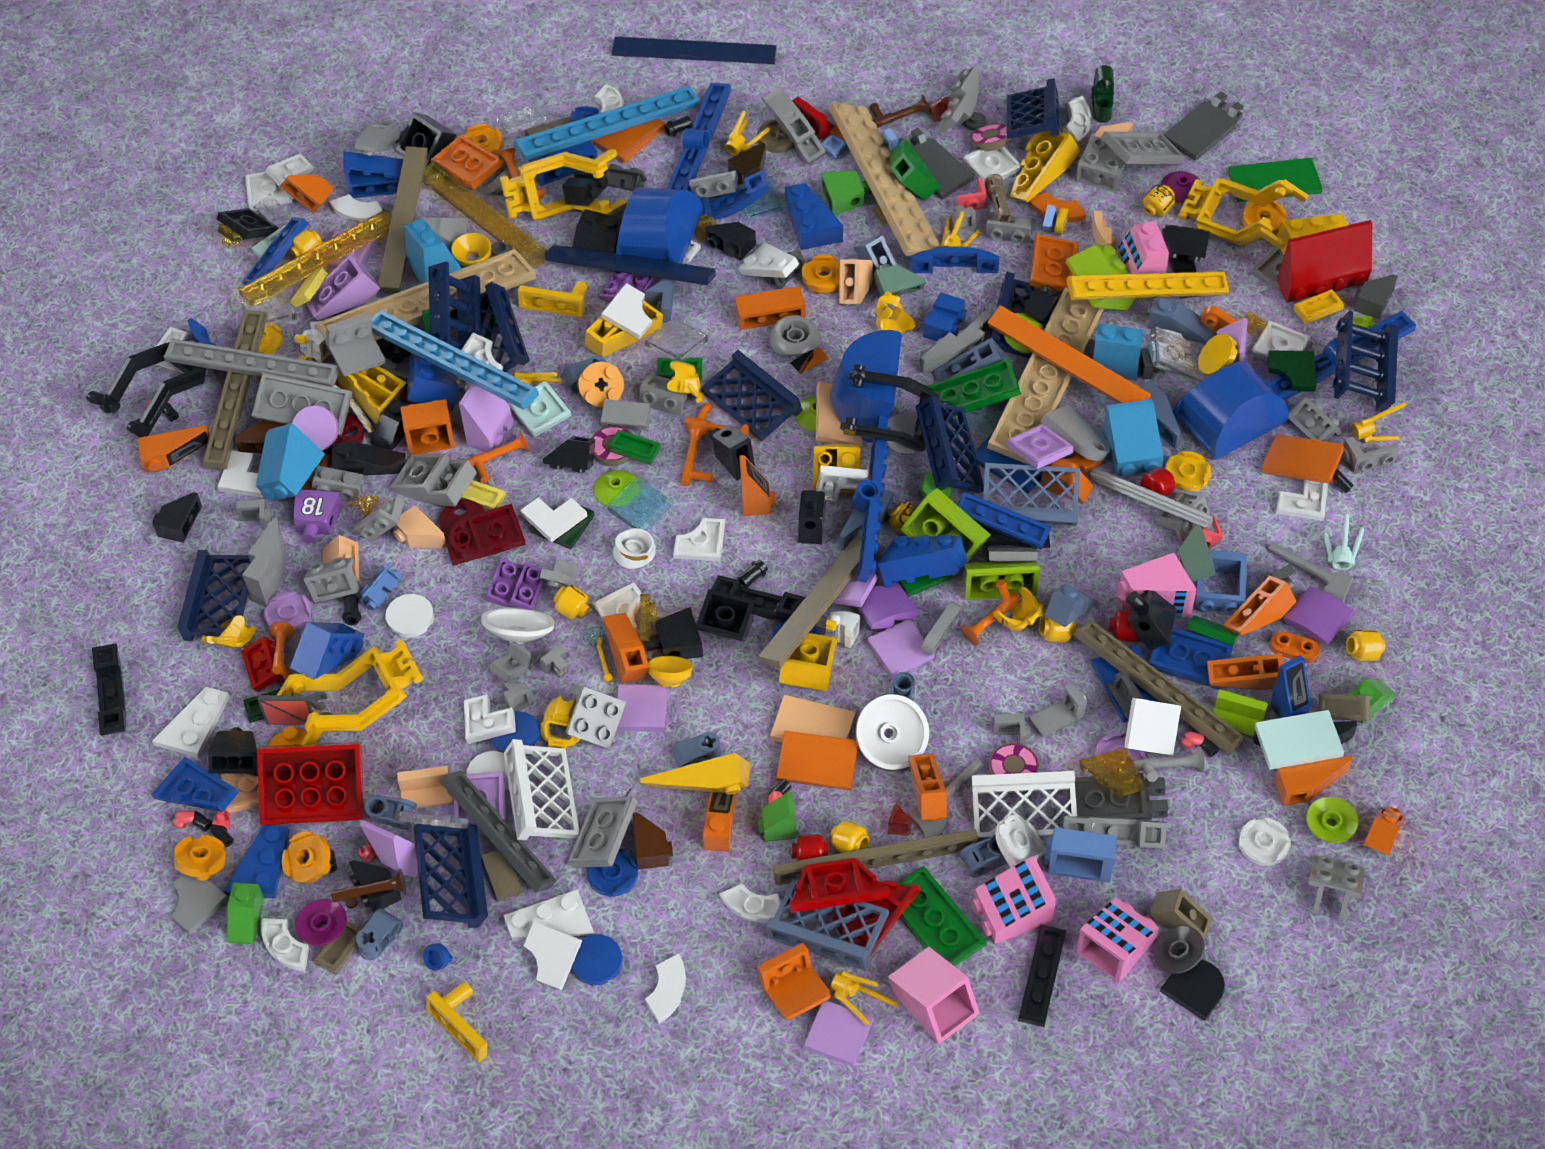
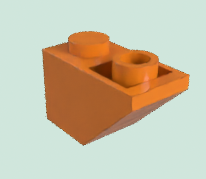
(1384, 829)

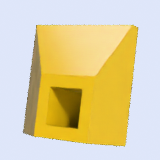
(837, 456)

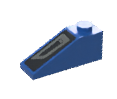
(1291, 689)

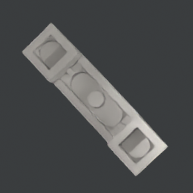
(1128, 831)

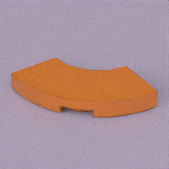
(1040, 202)

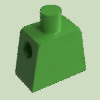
(844, 190)

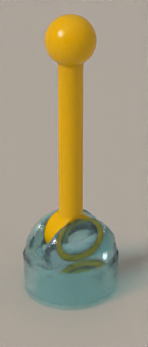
(597, 637)

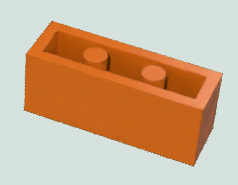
(768, 307)

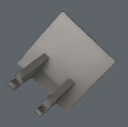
(1336, 875)

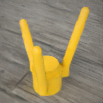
(737, 142)
(953, 239)
(536, 377)
(1364, 428)
(847, 985)

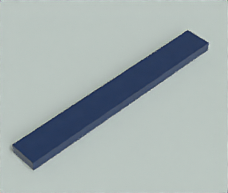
(694, 50)
(630, 264)

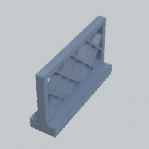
(1043, 515)
(825, 945)

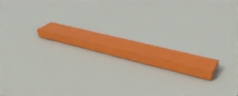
(1066, 357)

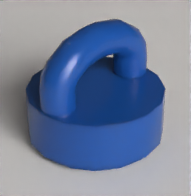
(436, 956)

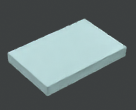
(1299, 739)

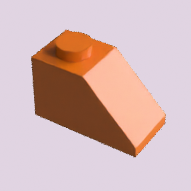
(307, 190)
(1067, 480)

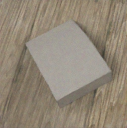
(434, 479)
(266, 565)

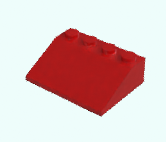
(1326, 261)
(310, 783)

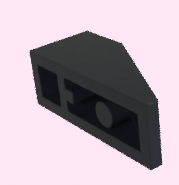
(366, 459)

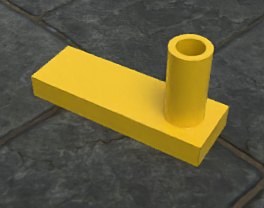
(554, 301)
(443, 1012)

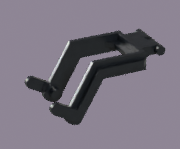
(142, 427)
(851, 428)

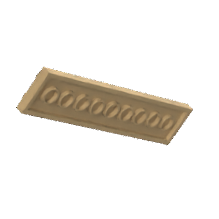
(893, 197)
(504, 269)
(1042, 382)

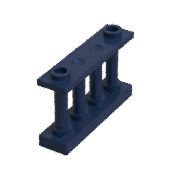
(467, 303)
(1385, 357)

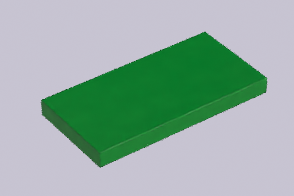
(1298, 172)
(979, 387)
(939, 921)

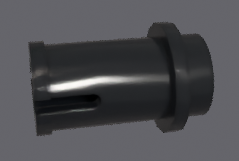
(677, 126)
(753, 573)
(351, 610)

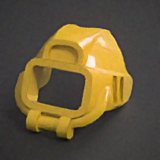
(900, 319)
(685, 380)
(1023, 613)
(234, 635)
(558, 713)

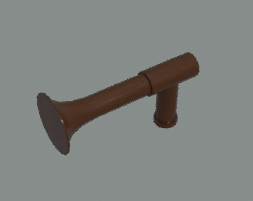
(880, 120)
(351, 893)

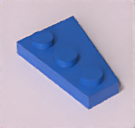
(195, 787)
(262, 861)

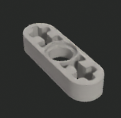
(941, 628)

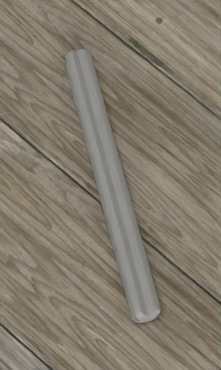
(1152, 498)

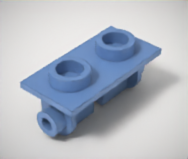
(385, 579)

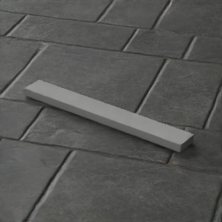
(249, 362)

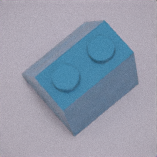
(425, 249)
(1118, 349)
(1133, 437)
(286, 462)

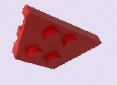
(836, 885)
(899, 900)

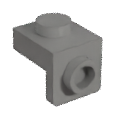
(254, 510)
(563, 574)
(512, 664)
(1011, 725)

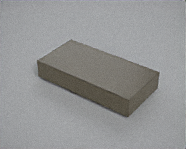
(1346, 706)
(501, 875)
(337, 952)

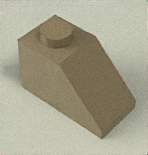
(1177, 909)

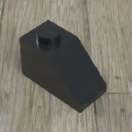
(390, 427)
(177, 517)

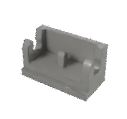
(626, 413)

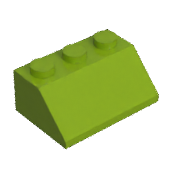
(1100, 261)
(941, 516)
(980, 578)

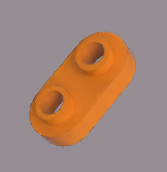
(1216, 318)
(1294, 646)

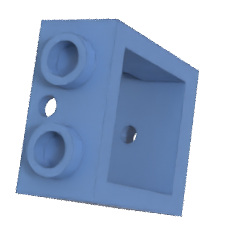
(1229, 563)
(1080, 854)

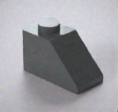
(1374, 296)

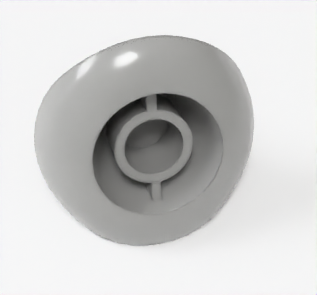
(794, 335)

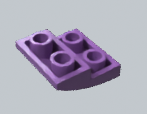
(618, 281)
(515, 585)
(886, 606)
(1318, 615)

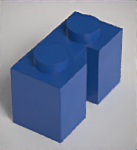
(945, 317)

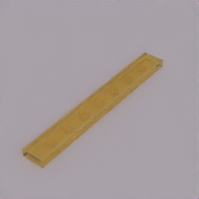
(483, 214)
(316, 258)

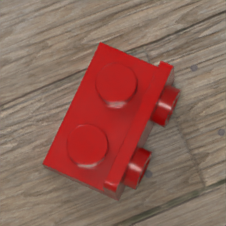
(815, 118)
(259, 663)

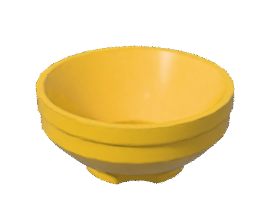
(469, 244)
(669, 670)

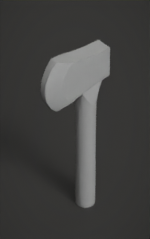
(1337, 583)
(935, 828)

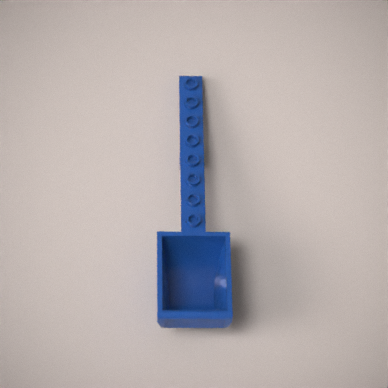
(663, 220)
(871, 406)
(1241, 406)

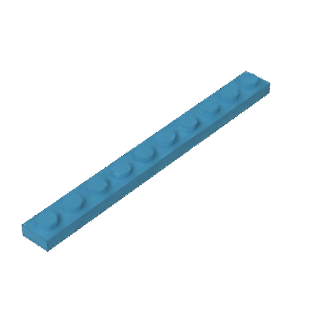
(605, 123)
(453, 360)

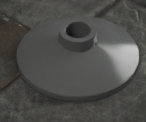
(1175, 942)

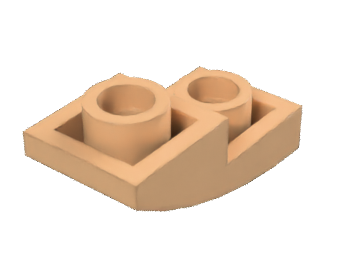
(1101, 233)

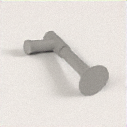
(1150, 765)

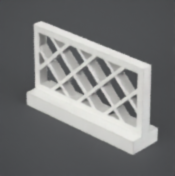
(1023, 783)
(521, 788)

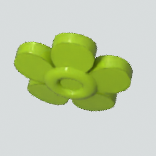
(1365, 321)

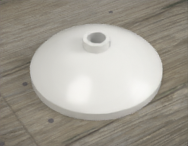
(517, 624)
(907, 729)

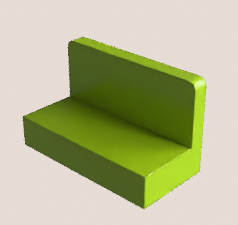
(1239, 711)

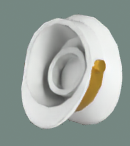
(634, 548)

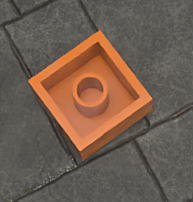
(427, 427)

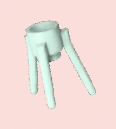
(1342, 557)

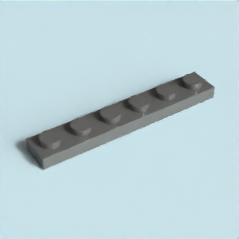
(498, 831)

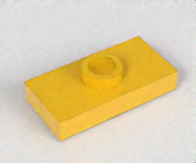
(1318, 306)

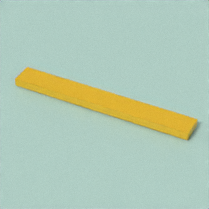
(1147, 285)

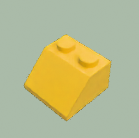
(810, 663)

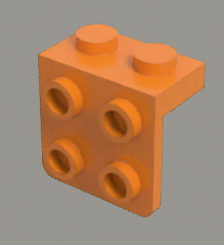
(792, 982)

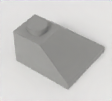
(447, 228)

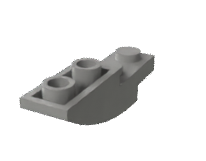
(962, 99)
(795, 125)
(378, 137)
(953, 346)

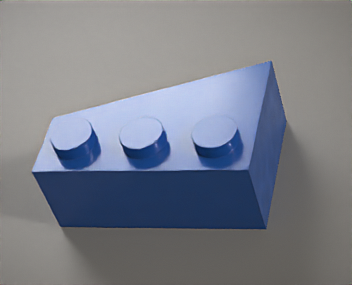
(583, 149)
(371, 174)
(811, 218)
(429, 382)
(921, 557)
(325, 648)

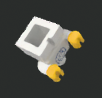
(312, 345)
(842, 626)

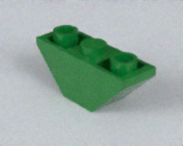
(912, 171)

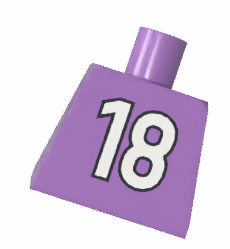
(316, 512)

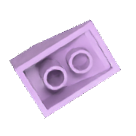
(343, 289)
(484, 418)

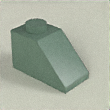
(897, 280)
(1196, 556)

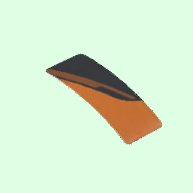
(809, 360)

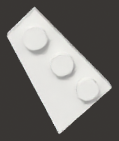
(768, 262)
(194, 724)
(560, 913)

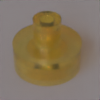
(1254, 321)
(366, 503)

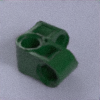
(1103, 93)

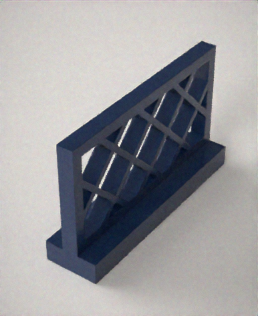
(1048, 111)
(1006, 300)
(506, 323)
(767, 386)
(940, 448)
(197, 596)
(470, 877)

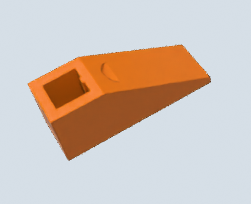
(626, 648)
(1305, 781)

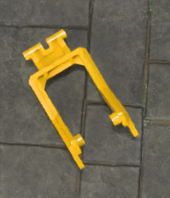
(525, 194)
(1207, 199)
(394, 670)

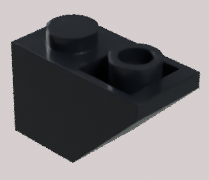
(731, 238)
(1042, 302)
(573, 453)
(366, 873)

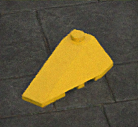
(1044, 162)
(720, 775)

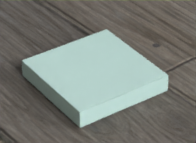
(542, 412)

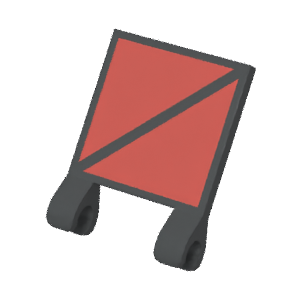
(290, 709)

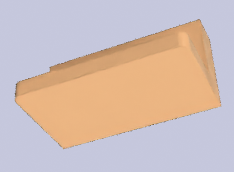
(343, 548)
(424, 786)

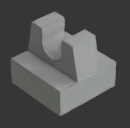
(968, 221)
(554, 661)
(517, 696)

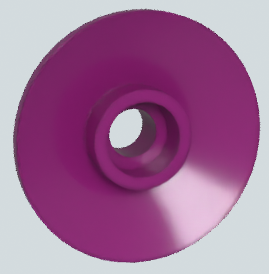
(1180, 183)
(317, 914)

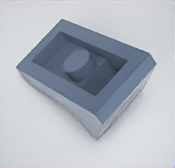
(662, 296)

